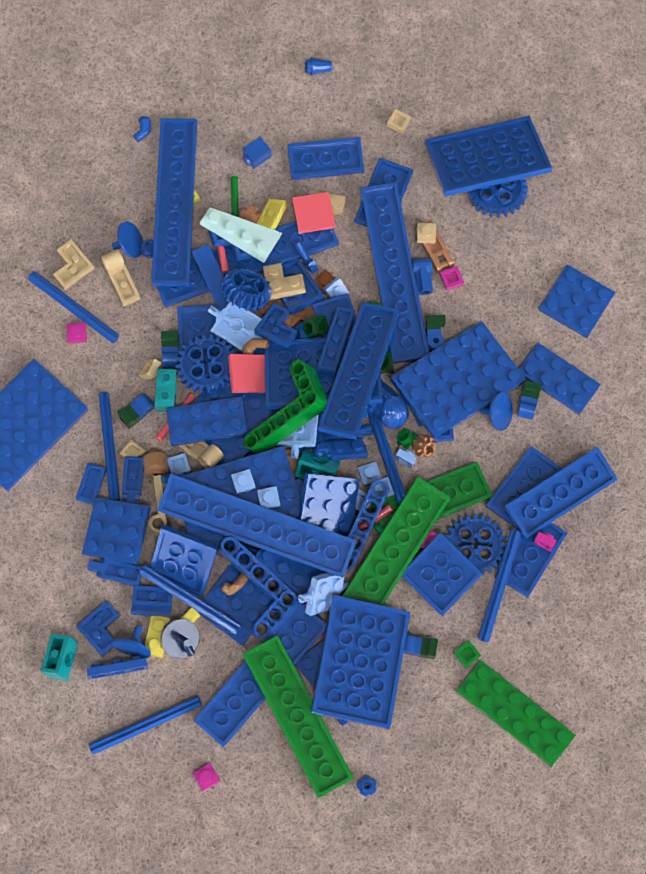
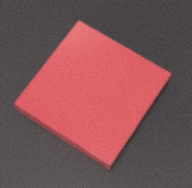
(313, 212)
(247, 373)

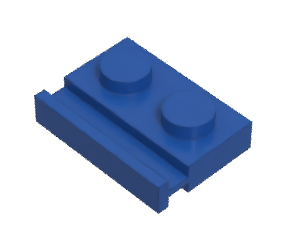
(151, 601)

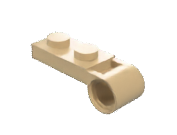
(120, 277)
(202, 453)
(160, 517)

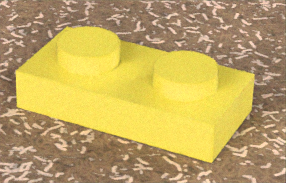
(272, 213)
(153, 638)

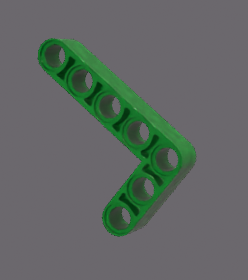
(294, 415)

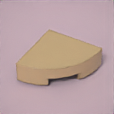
(132, 450)

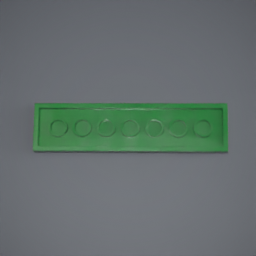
(397, 544)
(292, 710)

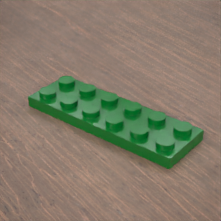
(464, 486)
(516, 713)

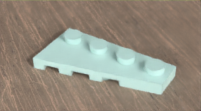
(242, 233)

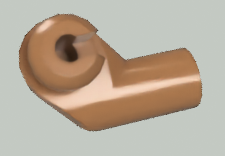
(253, 344)
(236, 586)

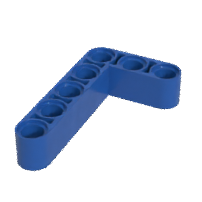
(370, 517)
(262, 583)

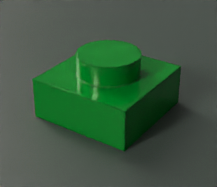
(467, 654)

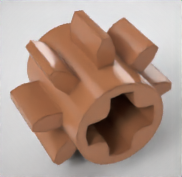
(250, 214)
(424, 446)

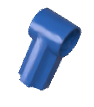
(423, 271)

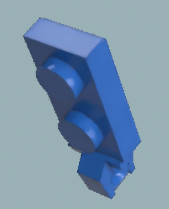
(341, 449)
(132, 479)
(116, 571)

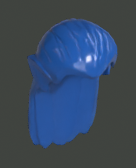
(393, 409)

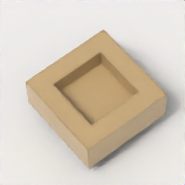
(398, 121)
(426, 232)
(149, 369)

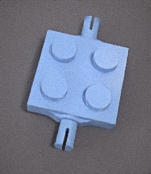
(235, 325)
(302, 437)
(321, 593)

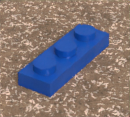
(117, 667)

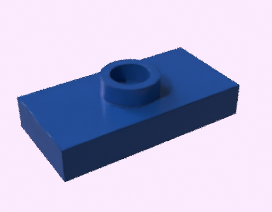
(91, 483)

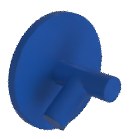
(128, 239)
(499, 411)
(132, 647)

